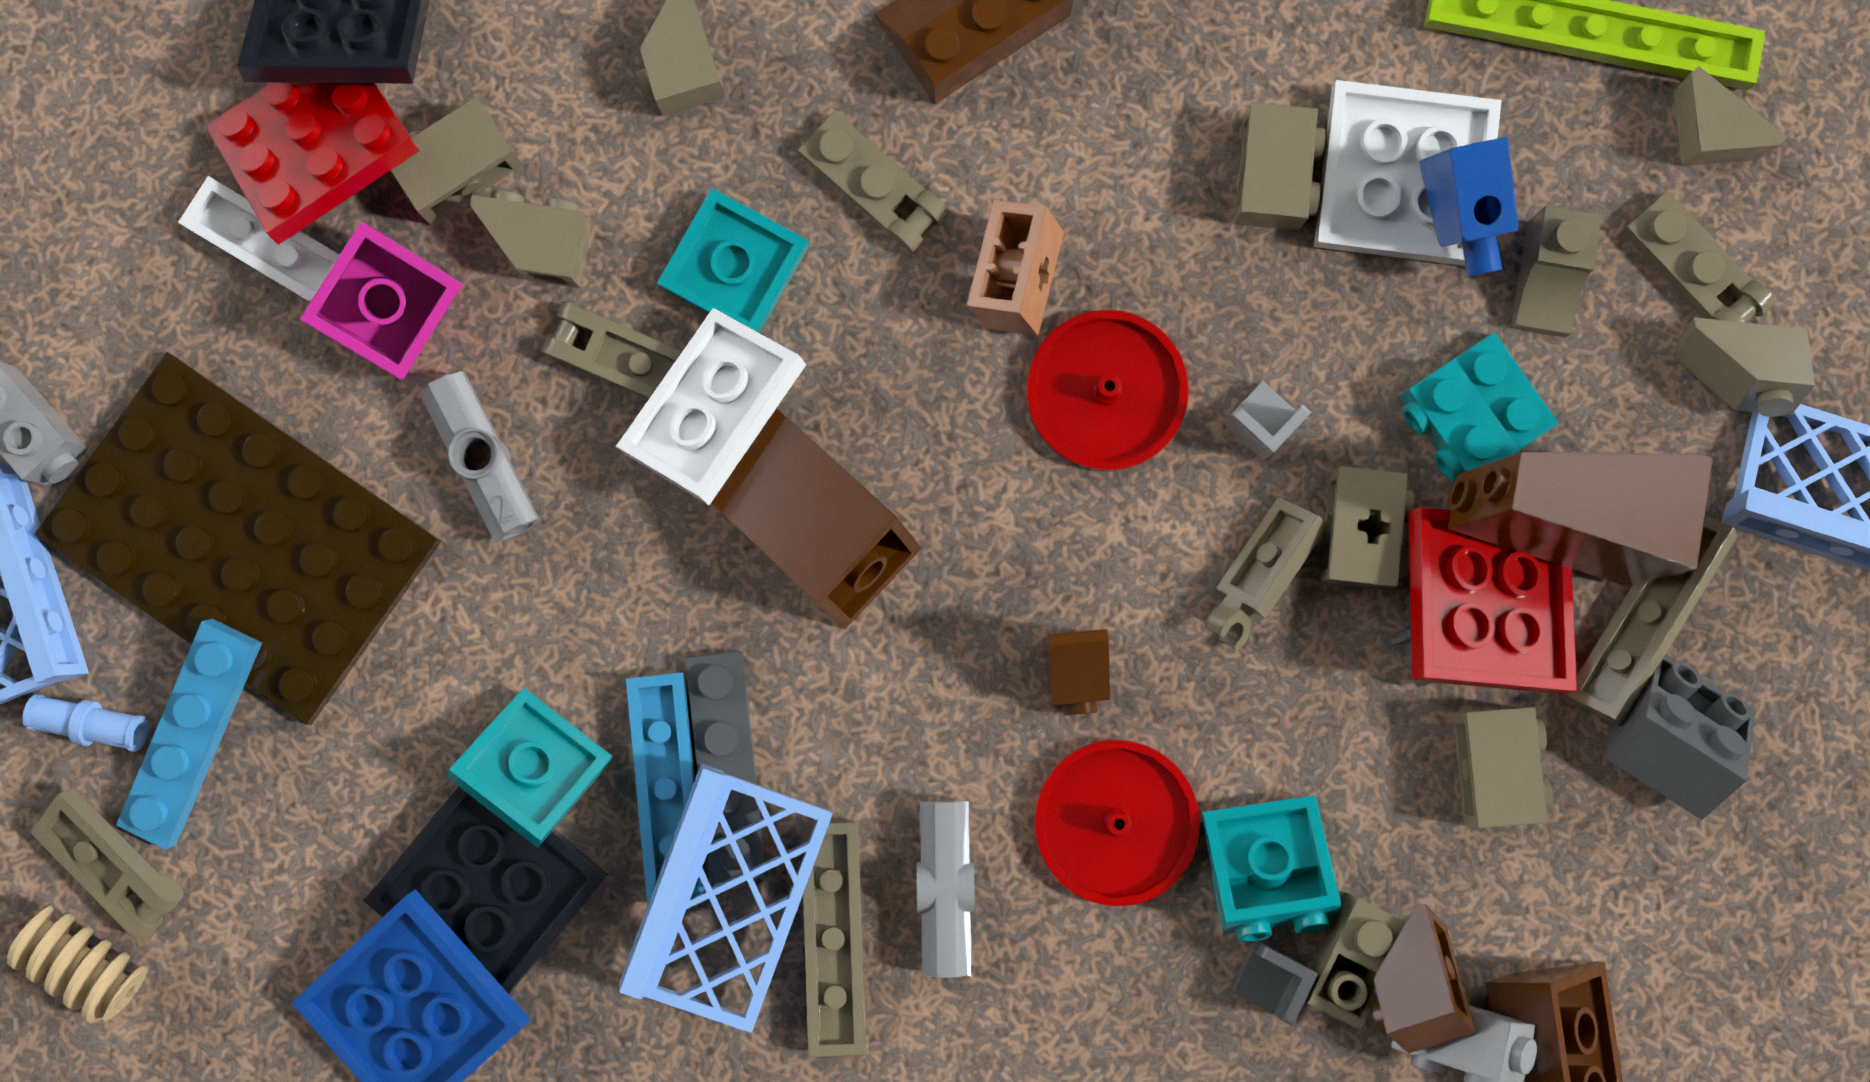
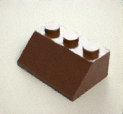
(961, 39)
(1571, 1020)

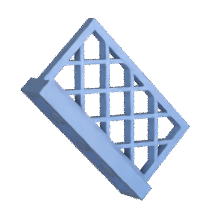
(1801, 521)
(30, 582)
(676, 884)

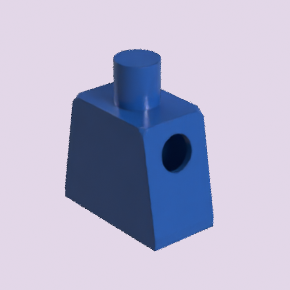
(1469, 184)

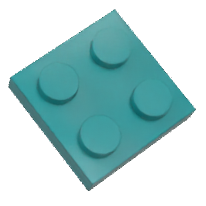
(733, 261)
(529, 767)

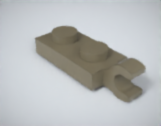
(1264, 569)

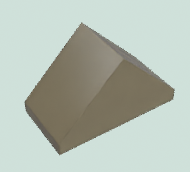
(1718, 124)

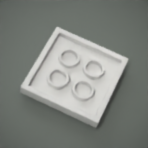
(1372, 169)

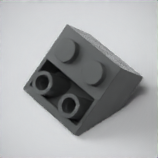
(1685, 739)

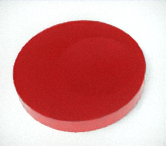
(1107, 390)
(1117, 822)

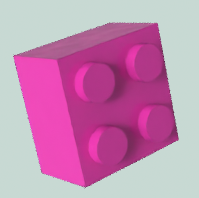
(381, 300)

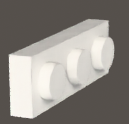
(233, 226)

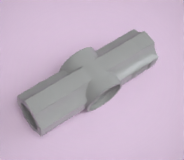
(463, 427)
(945, 888)

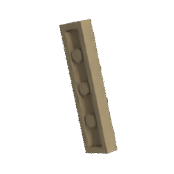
(1645, 630)
(835, 945)

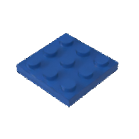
(410, 1002)

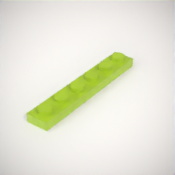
(1610, 34)

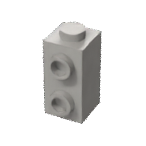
(33, 433)
(1496, 1053)

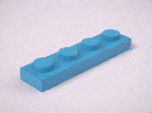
(189, 733)
(661, 764)

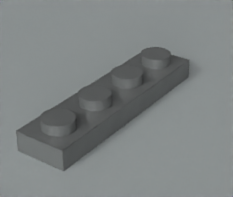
(726, 743)

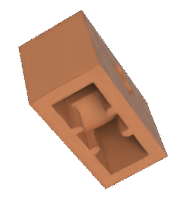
(1015, 267)

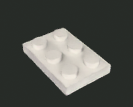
(711, 405)

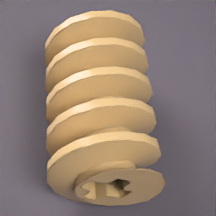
(73, 968)

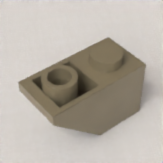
(539, 240)
(1351, 958)

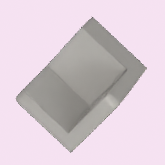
(1265, 420)

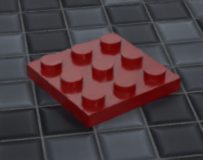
(309, 148)
(1487, 612)

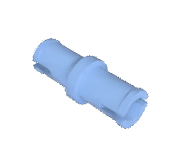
(85, 722)

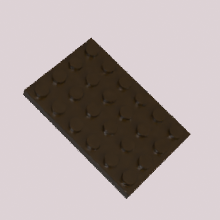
(234, 521)

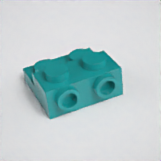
(1477, 409)
(1271, 868)

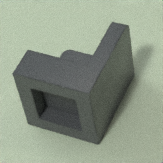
(1274, 982)

